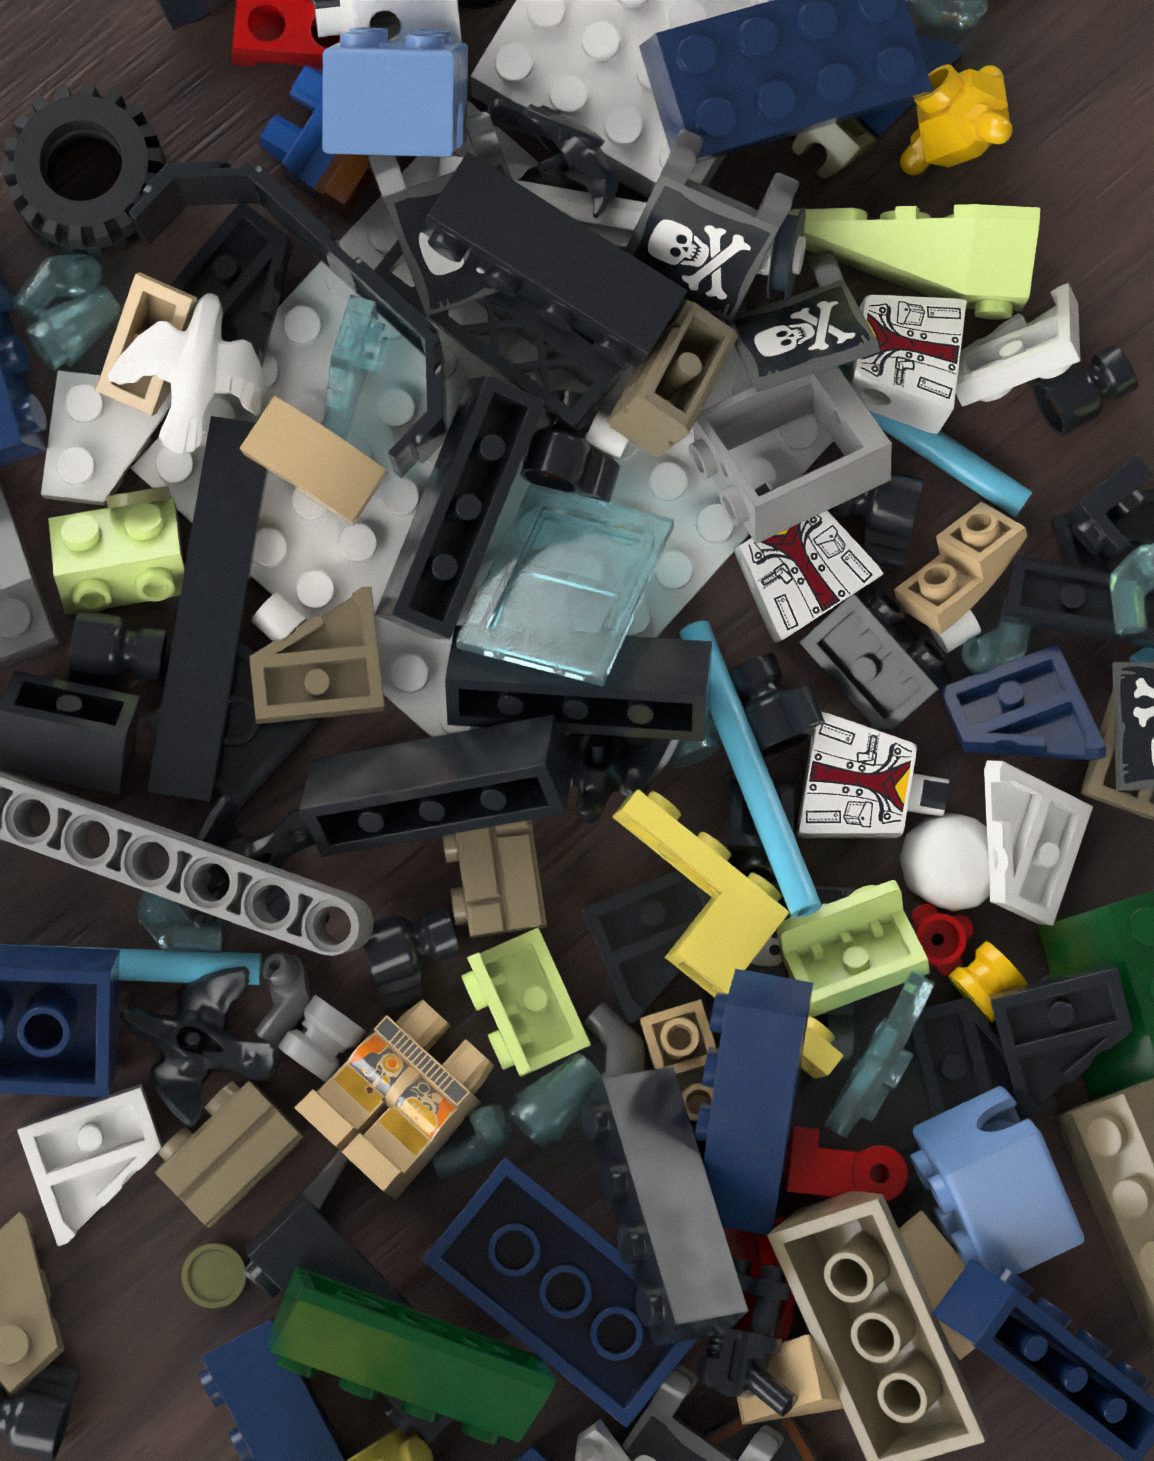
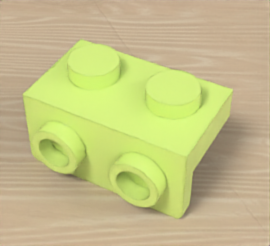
(117, 556)
(852, 947)
(527, 1003)

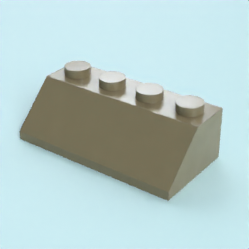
(1115, 1162)
(876, 1329)

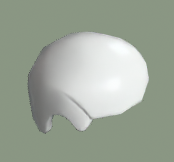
(947, 861)

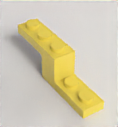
(734, 920)

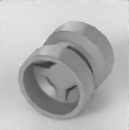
(322, 1038)

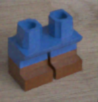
(329, 178)

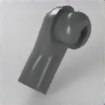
(290, 996)
(623, 1043)

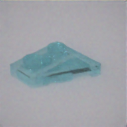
(355, 352)
(881, 1061)

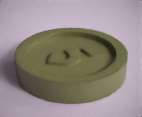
(138, 497)
(213, 1275)

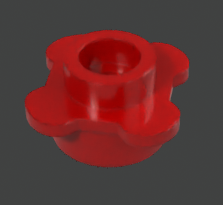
(953, 931)

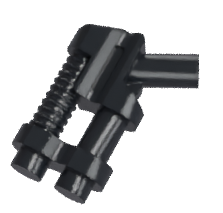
(740, 1358)

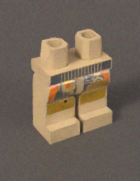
(395, 1101)

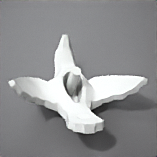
(197, 367)

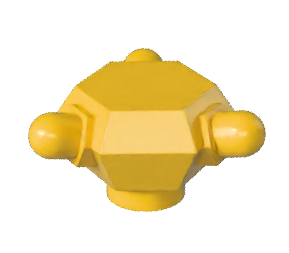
(958, 118)

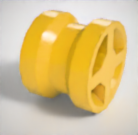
(986, 975)

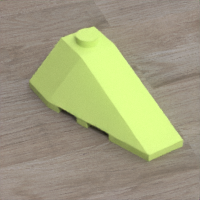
(970, 256)

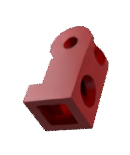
(278, 34)
(836, 1172)

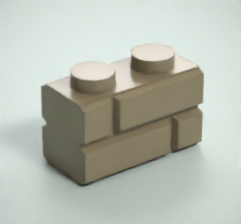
(673, 380)
(498, 880)
(227, 1152)

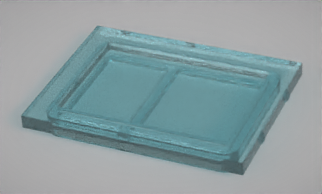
(565, 584)

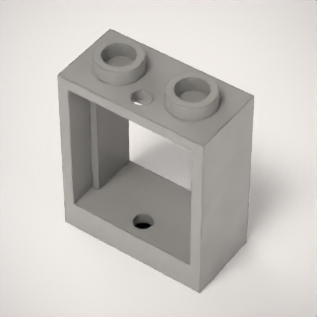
(755, 413)

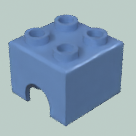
(395, 94)
(995, 1185)

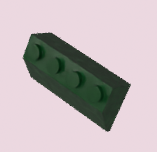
(1101, 937)
(409, 1357)

